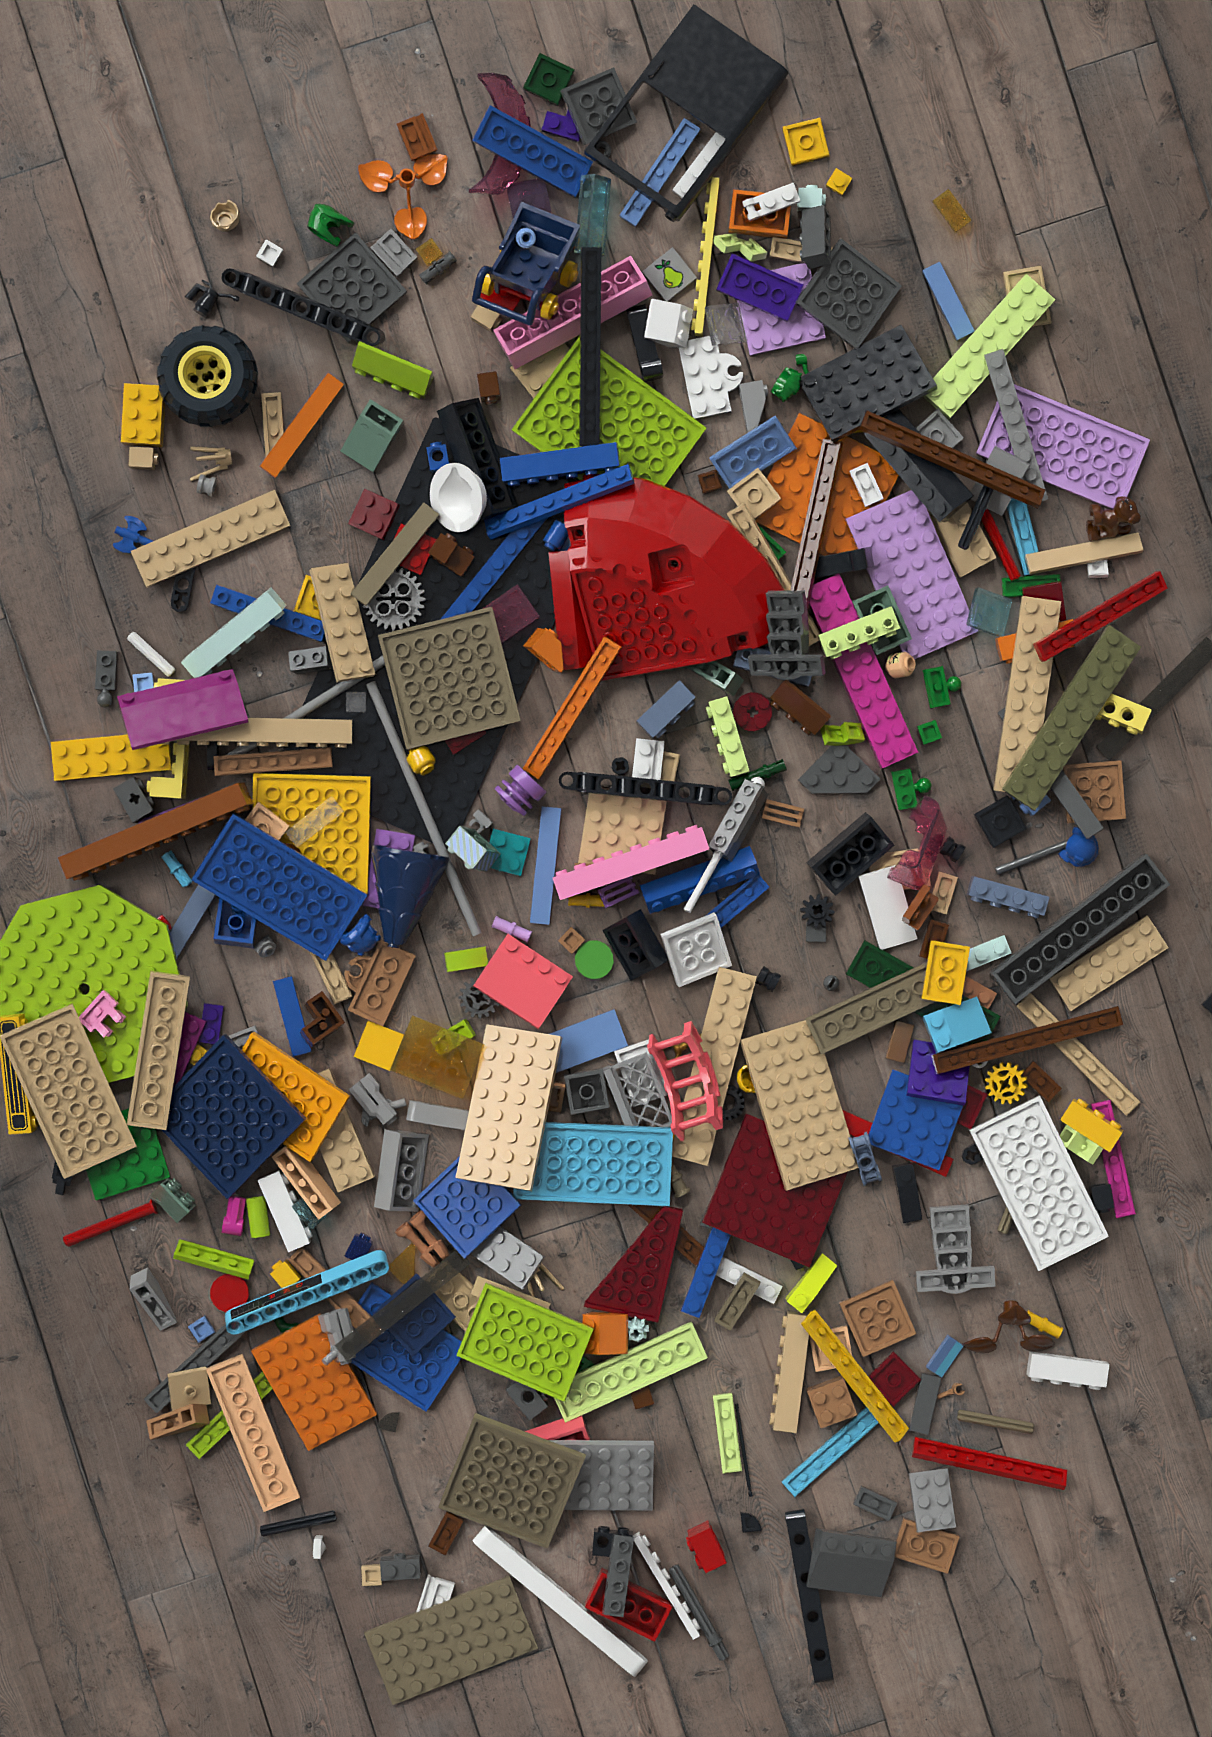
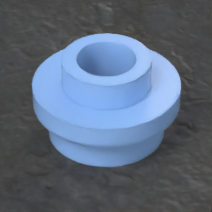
(531, 237)

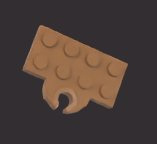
(378, 981)

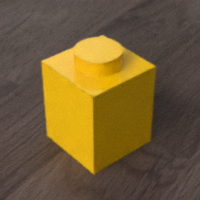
(284, 1273)

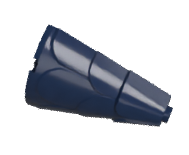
(403, 888)

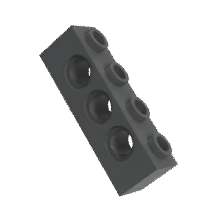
(617, 1575)

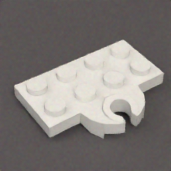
(708, 377)

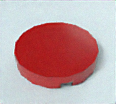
(229, 1292)

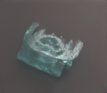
(306, 1214)

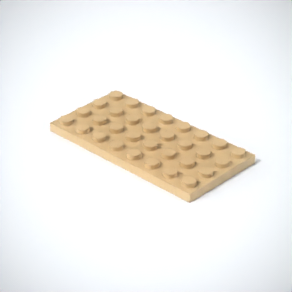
(68, 1091)
(799, 1105)
(509, 1107)

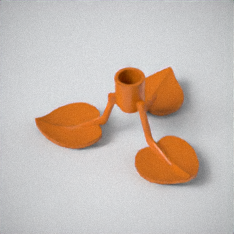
(429, 168)

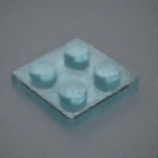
(989, 612)

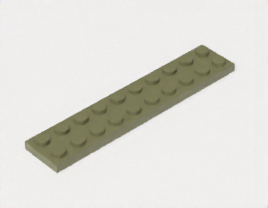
(1071, 718)

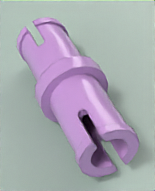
(511, 929)

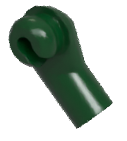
(282, 1325)

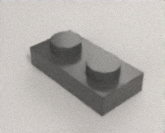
(875, 1503)

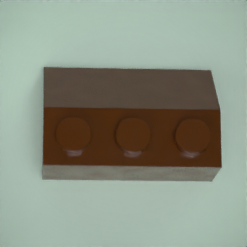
(799, 708)

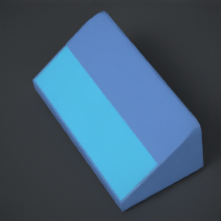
(944, 1356)

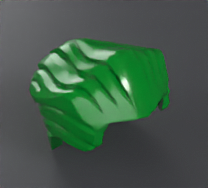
(787, 384)

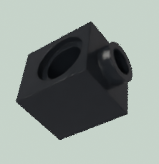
(1101, 1197)

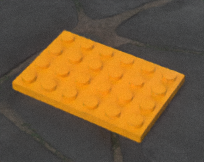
(308, 1091)

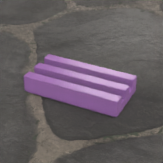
(630, 885)

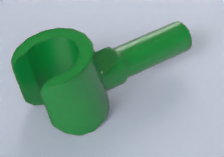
(801, 359)

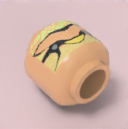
(900, 665)

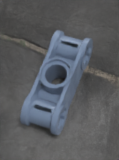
(867, 1168)

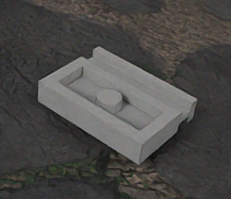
(394, 252)

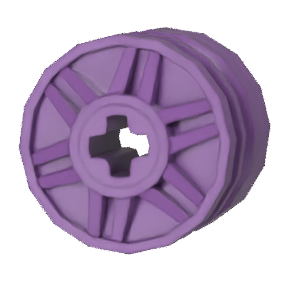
(520, 790)

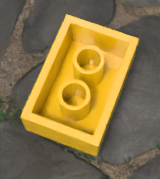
(142, 415)

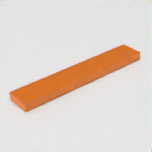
(301, 425)

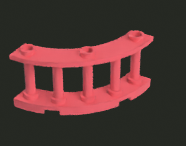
(706, 1075)

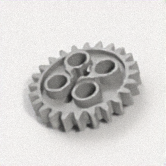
(393, 617)

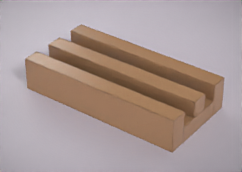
(798, 817)

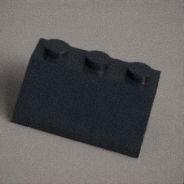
(635, 945)

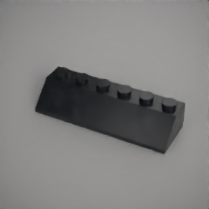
(475, 448)
(933, 484)

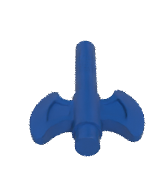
(131, 535)

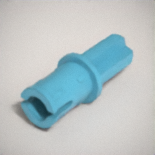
(177, 869)

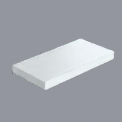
(886, 908)

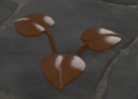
(1013, 1315)

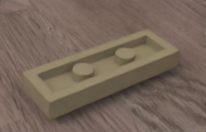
(737, 1301)

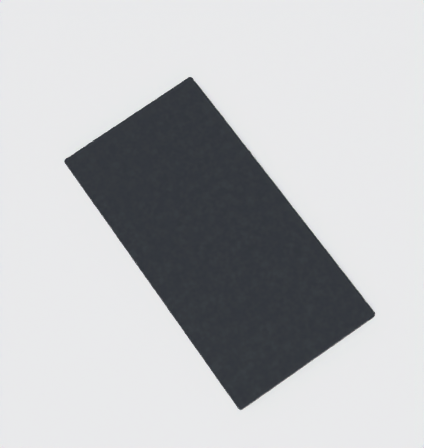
(458, 776)

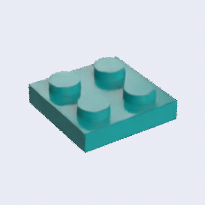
(512, 850)

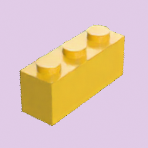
(1092, 1124)

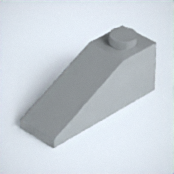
(752, 400)
(152, 1299)

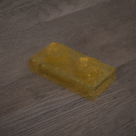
(951, 211)

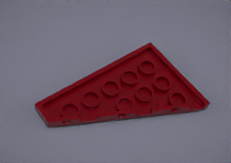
(641, 1275)

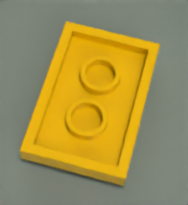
(945, 972)

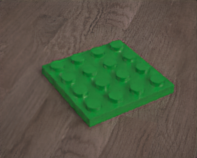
(131, 1168)

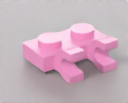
(98, 1011)

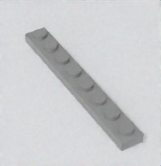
(1013, 416)

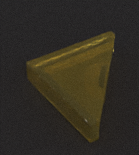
(404, 1264)

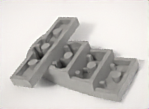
(953, 1254)

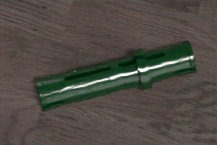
(762, 772)

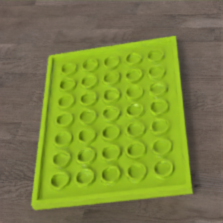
(647, 426)

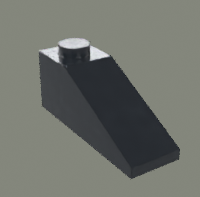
(907, 1192)

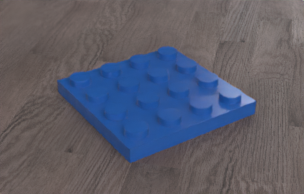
(913, 1125)
(465, 1209)

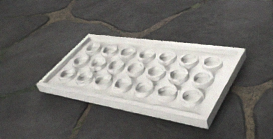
(1038, 1183)

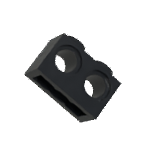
(604, 1550)

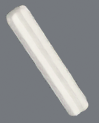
(151, 654)

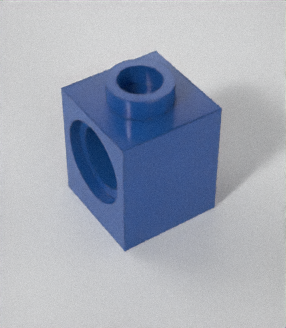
(437, 447)

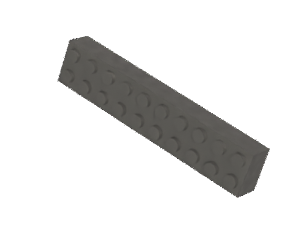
(1079, 928)

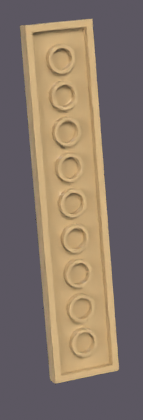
(1027, 685)
(721, 1040)

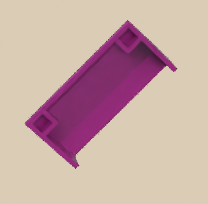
(182, 709)

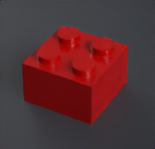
(706, 1546)

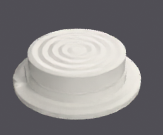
(457, 497)

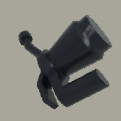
(206, 301)

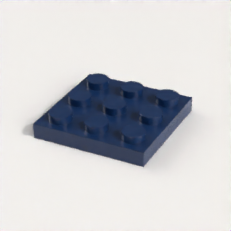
(421, 1323)

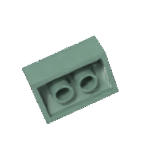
(878, 601)

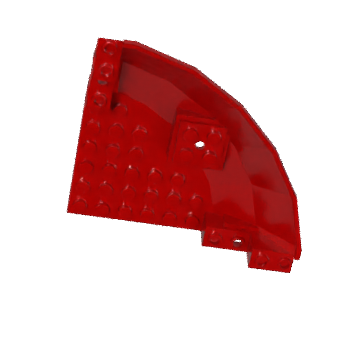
(646, 604)

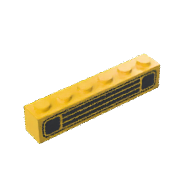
(18, 1109)

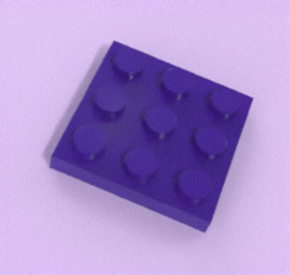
(926, 1084)

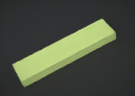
(727, 1433)

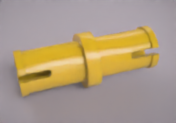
(585, 900)
(1045, 1325)

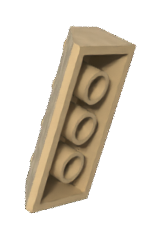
(950, 532)

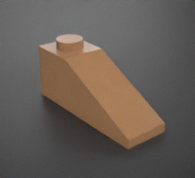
(178, 1421)

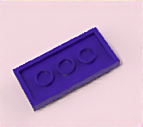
(759, 287)

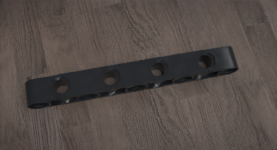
(290, 302)
(630, 787)
(809, 1597)

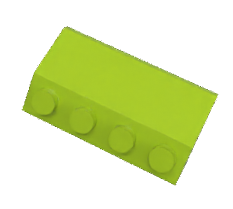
(392, 370)

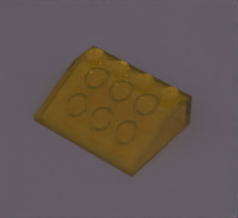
(437, 1057)

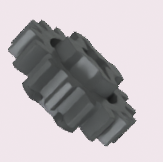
(476, 1005)

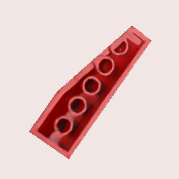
(567, 614)

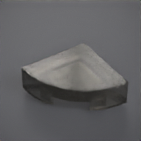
(389, 1422)

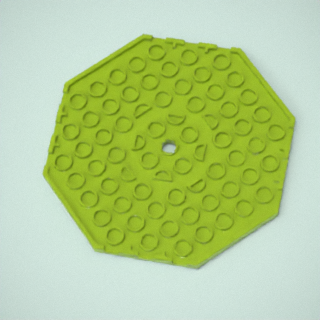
(88, 940)

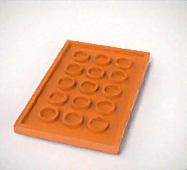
(315, 1396)

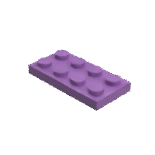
(389, 839)

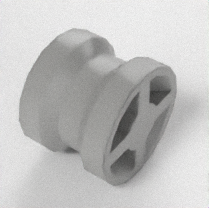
(206, 485)

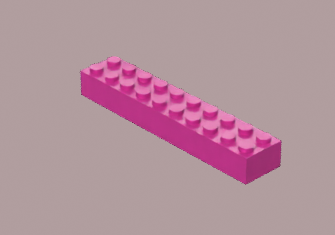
(863, 677)

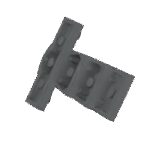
(787, 639)

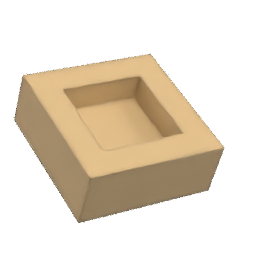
(371, 1575)

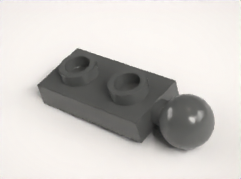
(106, 676)

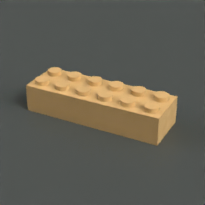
(344, 1150)

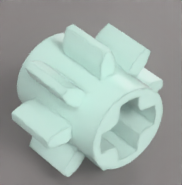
(637, 1329)

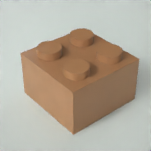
(831, 1401)

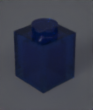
(359, 1246)

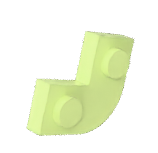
(730, 243)

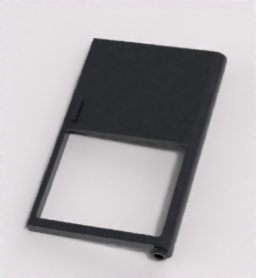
(713, 79)

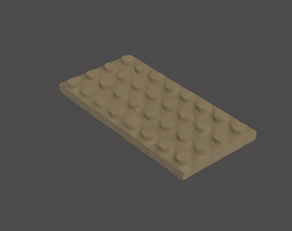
(451, 1640)

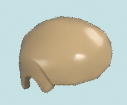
(225, 216)

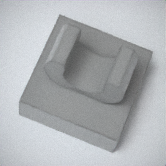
(482, 819)

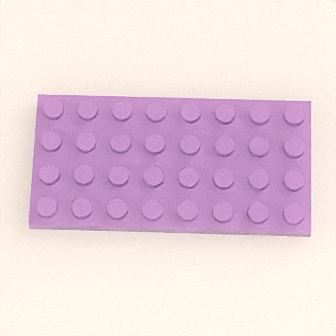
(1072, 448)
(916, 570)

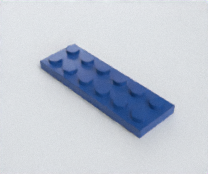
(531, 151)

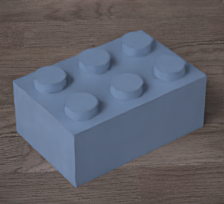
(666, 710)

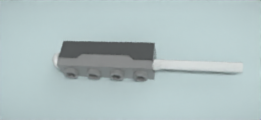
(732, 830)

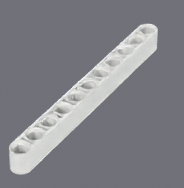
(560, 1601)

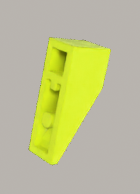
(811, 1283)

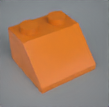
(546, 648)
(609, 1333)

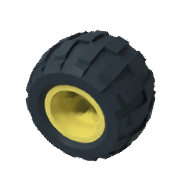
(203, 346)

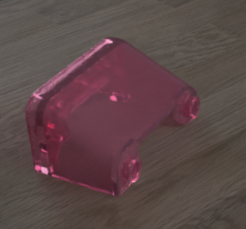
(916, 866)

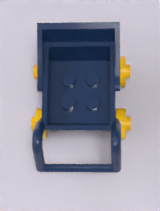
(531, 270)

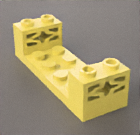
(176, 786)

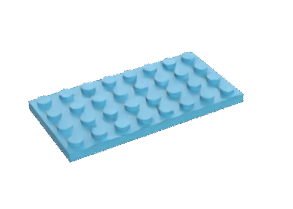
(603, 1165)

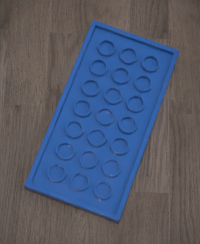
(279, 886)

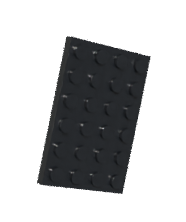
(872, 378)

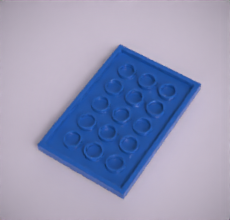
(413, 1377)

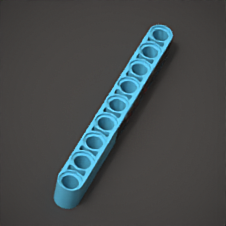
(316, 1288)

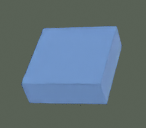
(201, 1328)

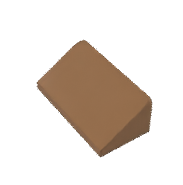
(899, 1041)

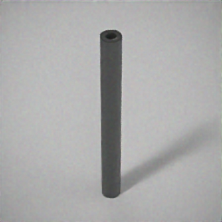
(1031, 857)

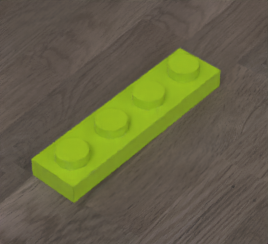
(213, 1259)

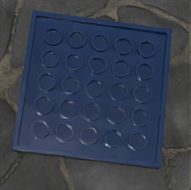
(229, 1116)

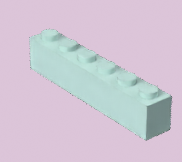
(234, 633)

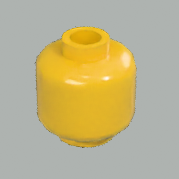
(421, 760)

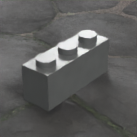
(815, 236)

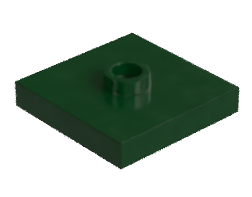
(548, 79)

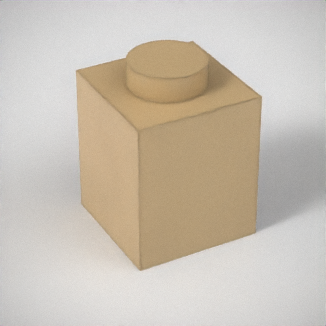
(486, 318)
(143, 458)

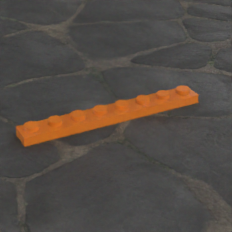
(572, 707)

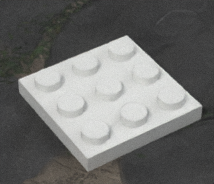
(696, 949)

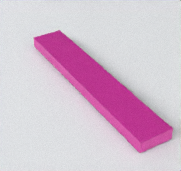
(1116, 1169)

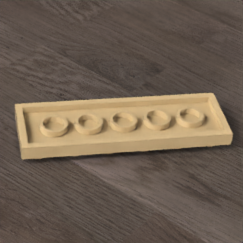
(342, 622)
(1108, 963)

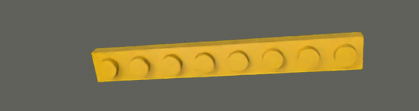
(854, 1376)

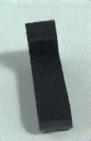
(645, 349)
(844, 562)

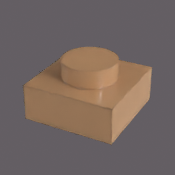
(571, 940)

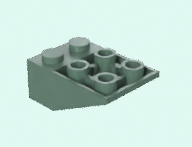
(372, 435)
(173, 1199)

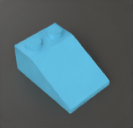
(956, 1025)

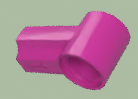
(233, 1221)

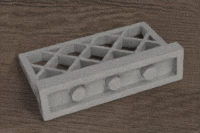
(621, 1098)

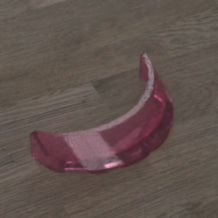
(509, 101)

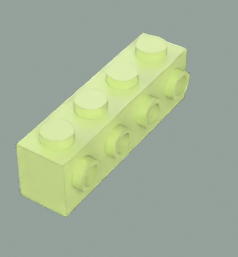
(857, 632)
(728, 737)

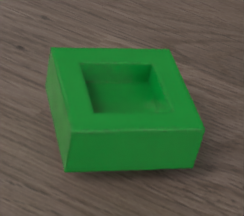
(929, 732)

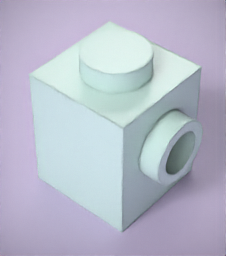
(810, 197)

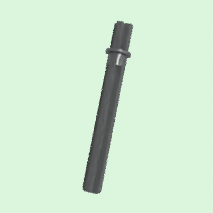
(699, 1613)

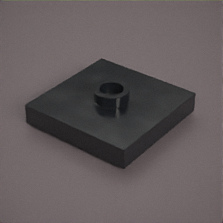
(1000, 821)

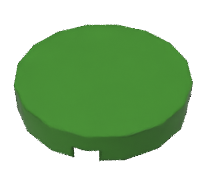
(594, 959)

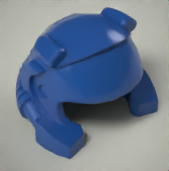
(1080, 850)
(361, 937)

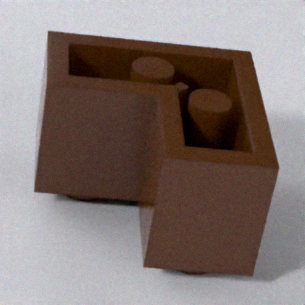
(451, 555)
(325, 1019)

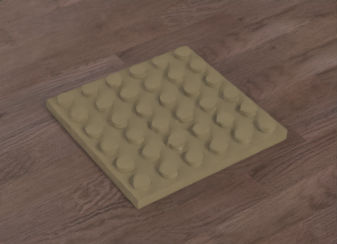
(449, 678)
(511, 1480)

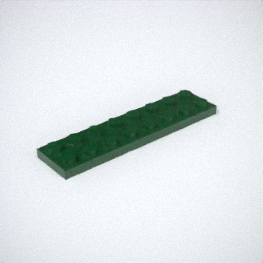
(876, 966)

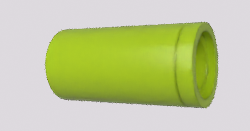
(258, 1217)

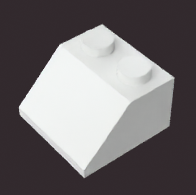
(668, 323)

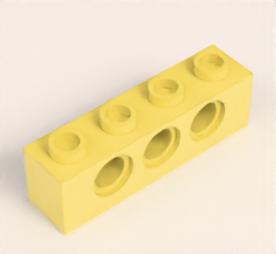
(1140, 714)

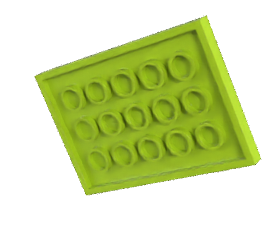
(525, 1342)

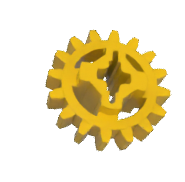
(998, 1077)

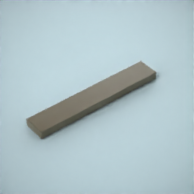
(394, 554)

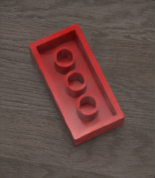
(643, 1609)

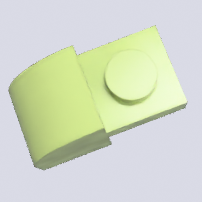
(1080, 1144)

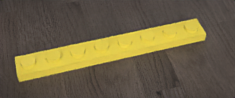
(705, 248)

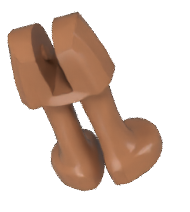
(427, 1256)

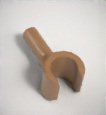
(951, 1391)

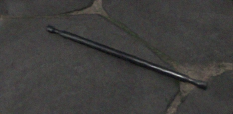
(743, 1450)

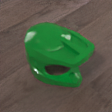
(325, 217)

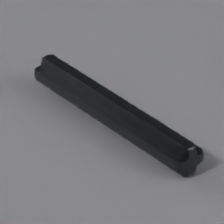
(975, 517)
(298, 1523)

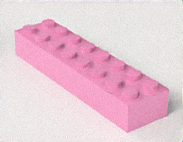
(621, 288)
(630, 863)

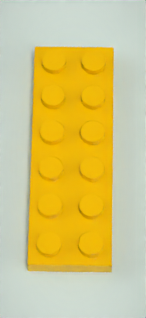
(106, 758)

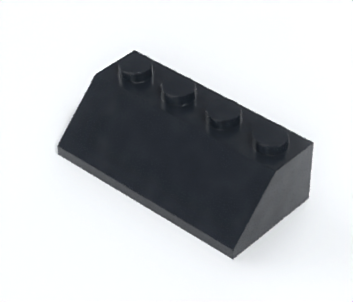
(850, 853)

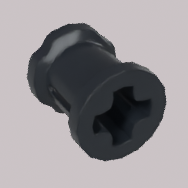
(626, 765)

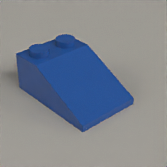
(234, 926)

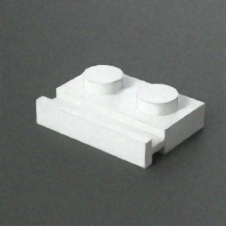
(648, 759)
(435, 1592)

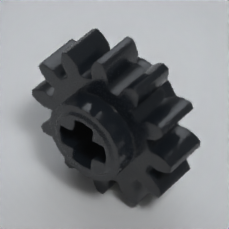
(815, 904)

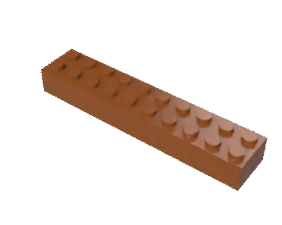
(159, 829)

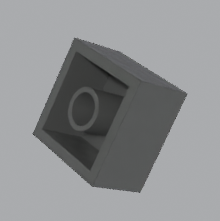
(586, 1091)

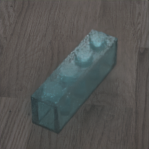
(593, 212)

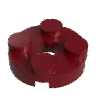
(761, 705)

